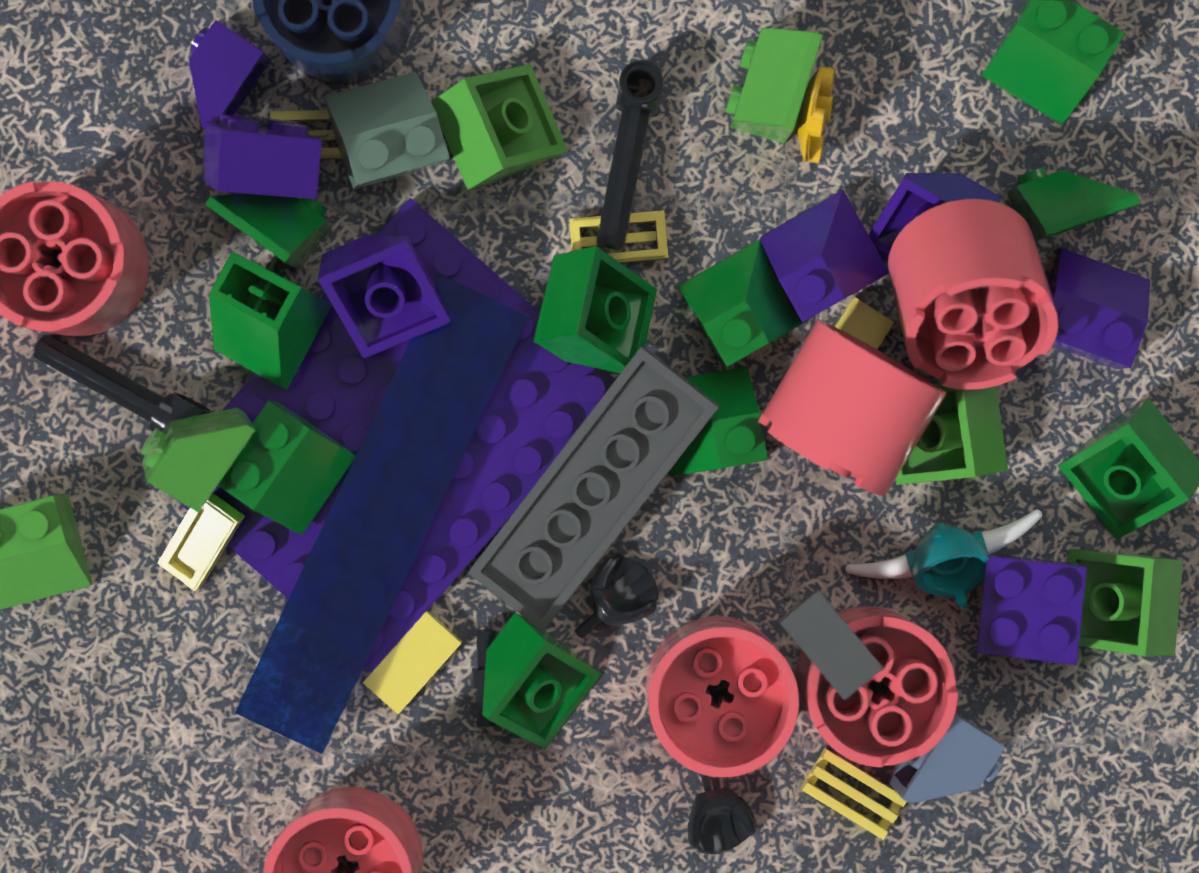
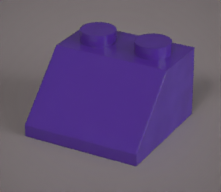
(1098, 309)

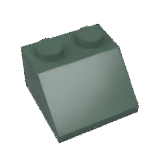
(386, 130)

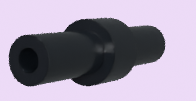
(484, 640)

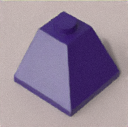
(918, 194)
(823, 256)
(381, 292)

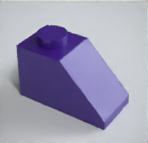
(223, 71)

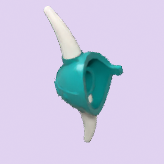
(948, 558)

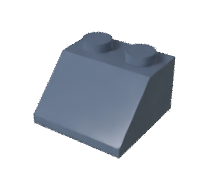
(952, 767)

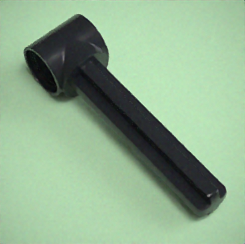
(627, 153)
(114, 385)

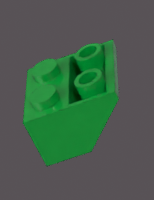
(263, 319)

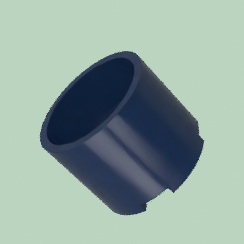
(341, 40)

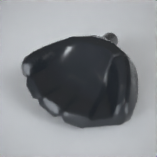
(620, 594)
(719, 819)

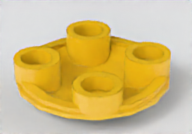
(814, 114)

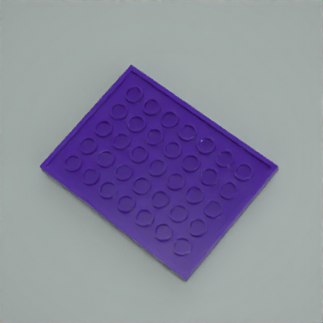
(518, 438)

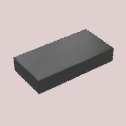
(830, 644)

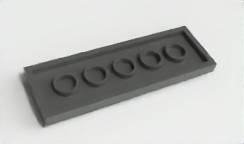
(593, 488)

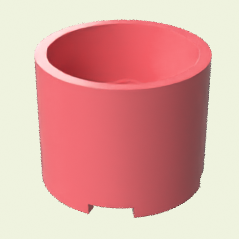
(100, 258)
(971, 293)
(851, 408)
(903, 720)
(736, 730)
(350, 824)

